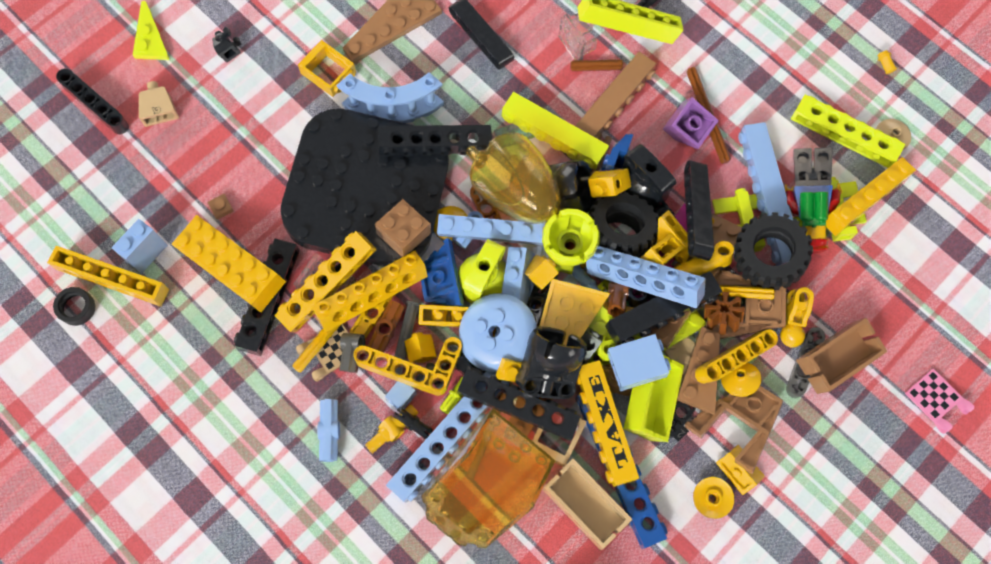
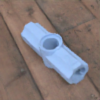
(328, 430)

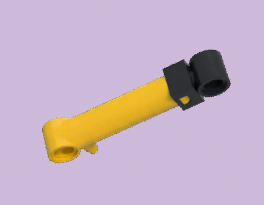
(693, 266)

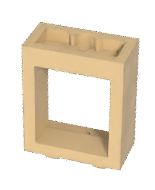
(560, 458)

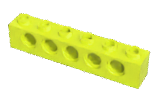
(854, 139)

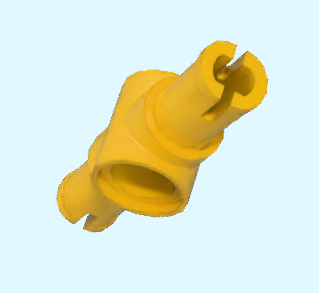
(388, 431)

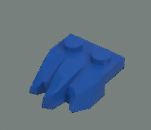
(616, 158)

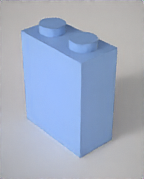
(139, 246)
(638, 362)

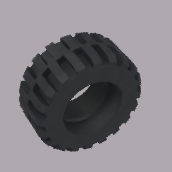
(628, 211)
(784, 230)

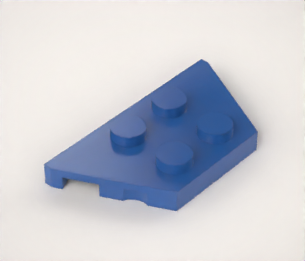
(443, 281)

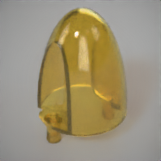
(515, 178)

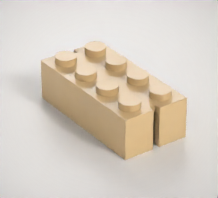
(587, 504)

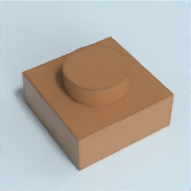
(220, 206)

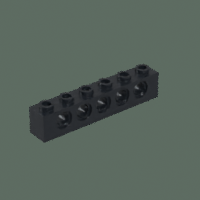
(426, 133)
(263, 324)
(569, 418)

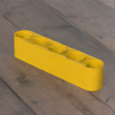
(736, 356)

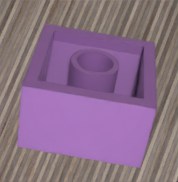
(690, 123)

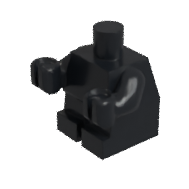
(224, 47)

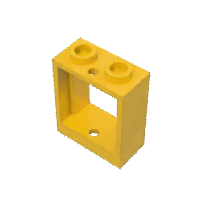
(315, 57)

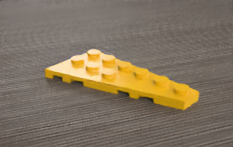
(571, 308)

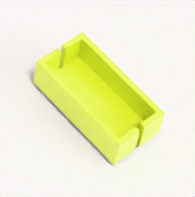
(654, 405)

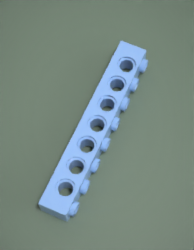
(438, 436)

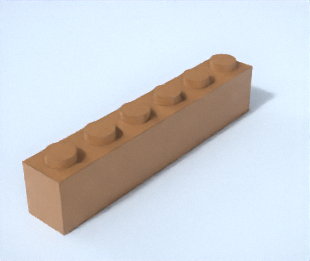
(617, 95)

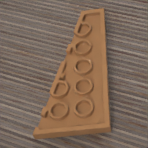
(389, 23)

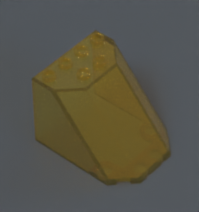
(487, 483)

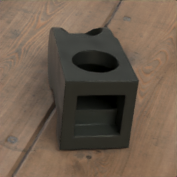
(593, 341)

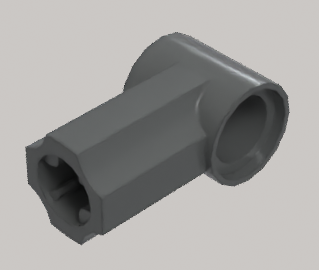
(348, 344)

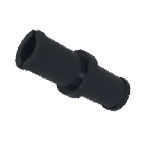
(412, 422)

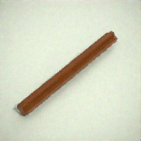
(702, 99)

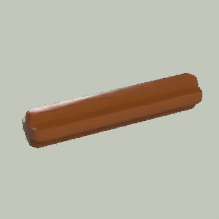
(596, 65)

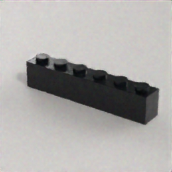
(656, 313)

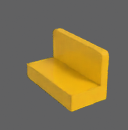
(738, 476)

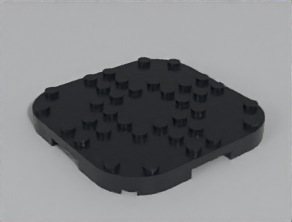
(347, 187)

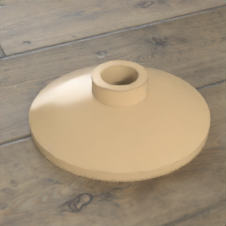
(903, 133)

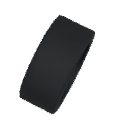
(62, 298)

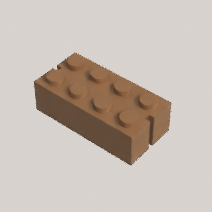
(841, 356)

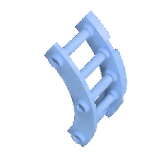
(393, 103)

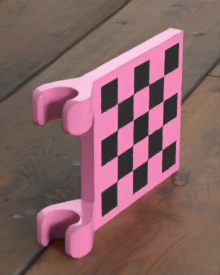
(936, 398)

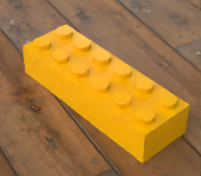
(229, 263)

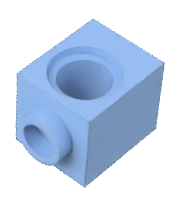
(400, 395)

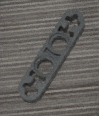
(794, 374)

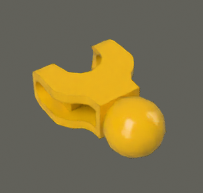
(796, 316)

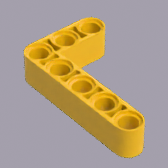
(412, 369)

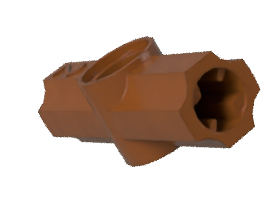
(617, 299)
(389, 319)

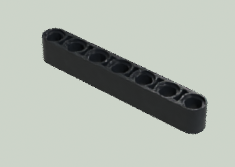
(698, 211)

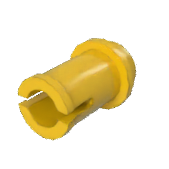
(887, 62)

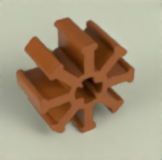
(724, 313)

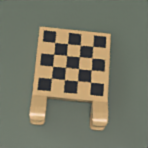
(328, 355)

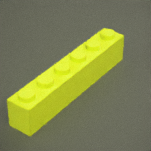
(631, 19)
(554, 130)

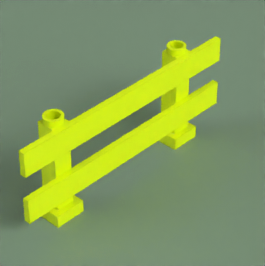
(745, 203)

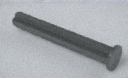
(406, 331)

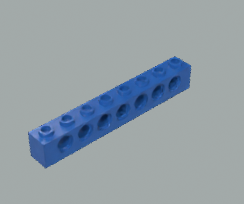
(645, 536)

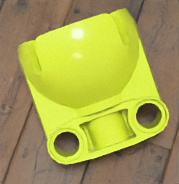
(574, 227)
(480, 283)

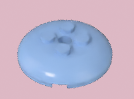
(480, 320)

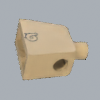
(156, 105)

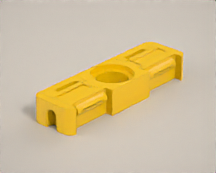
(365, 323)

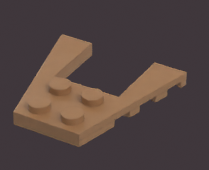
(759, 313)
(755, 410)

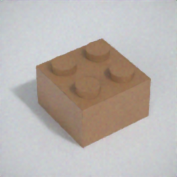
(403, 228)

